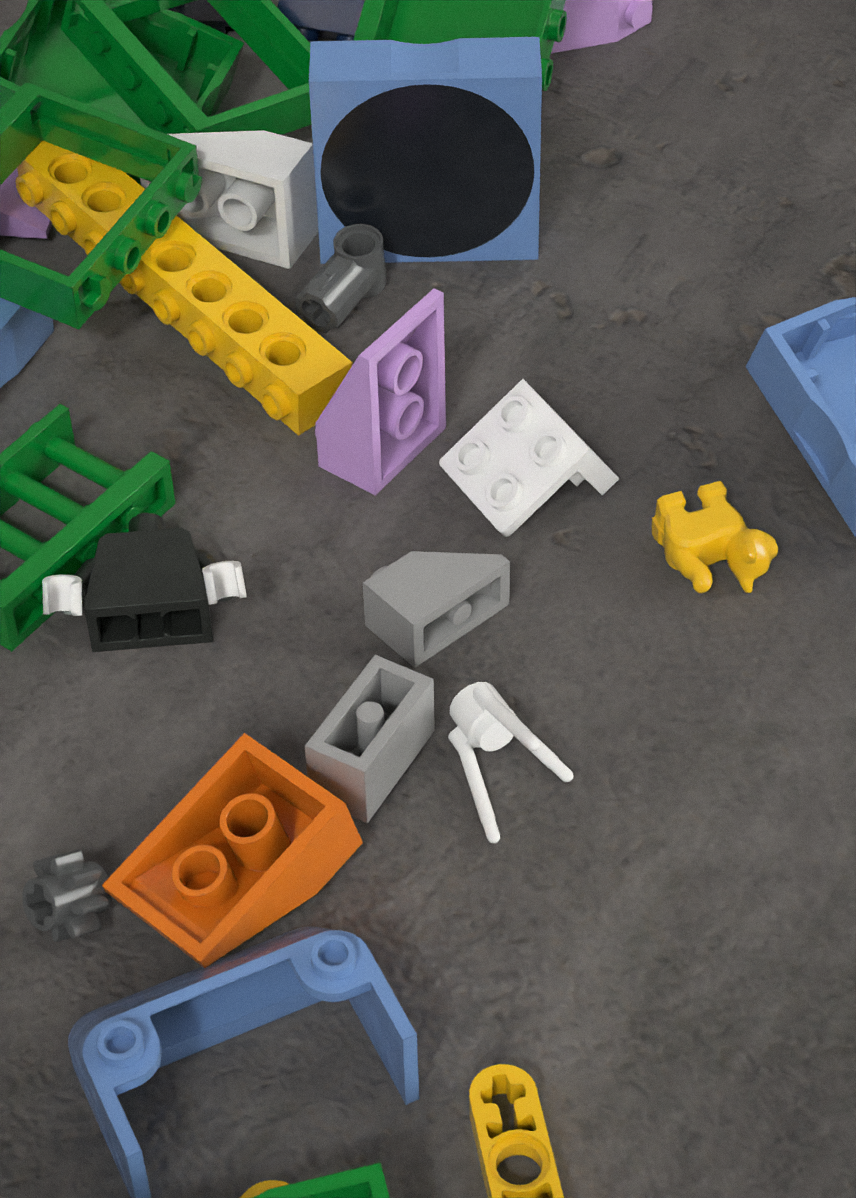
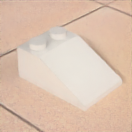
(254, 194)

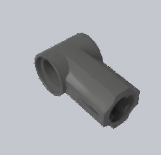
(347, 277)

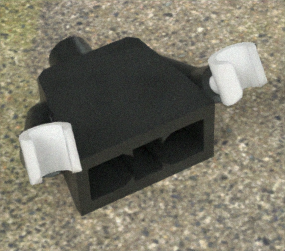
(145, 588)

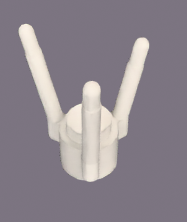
(490, 724)

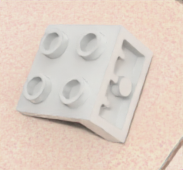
(521, 459)

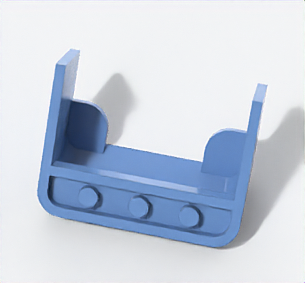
(136, 1035)

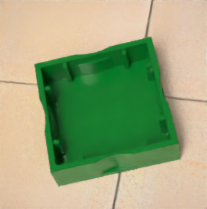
(189, 51)

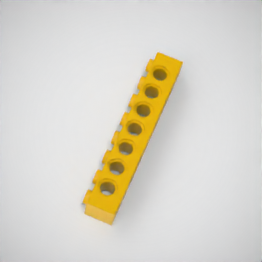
(193, 289)

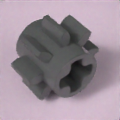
(66, 896)

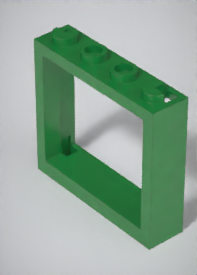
(154, 95)
(162, 159)

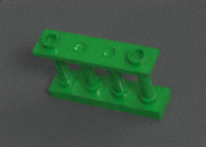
(22, 467)

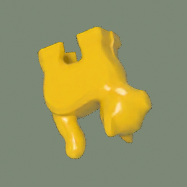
(710, 535)

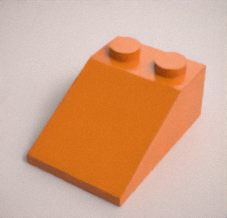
(236, 853)

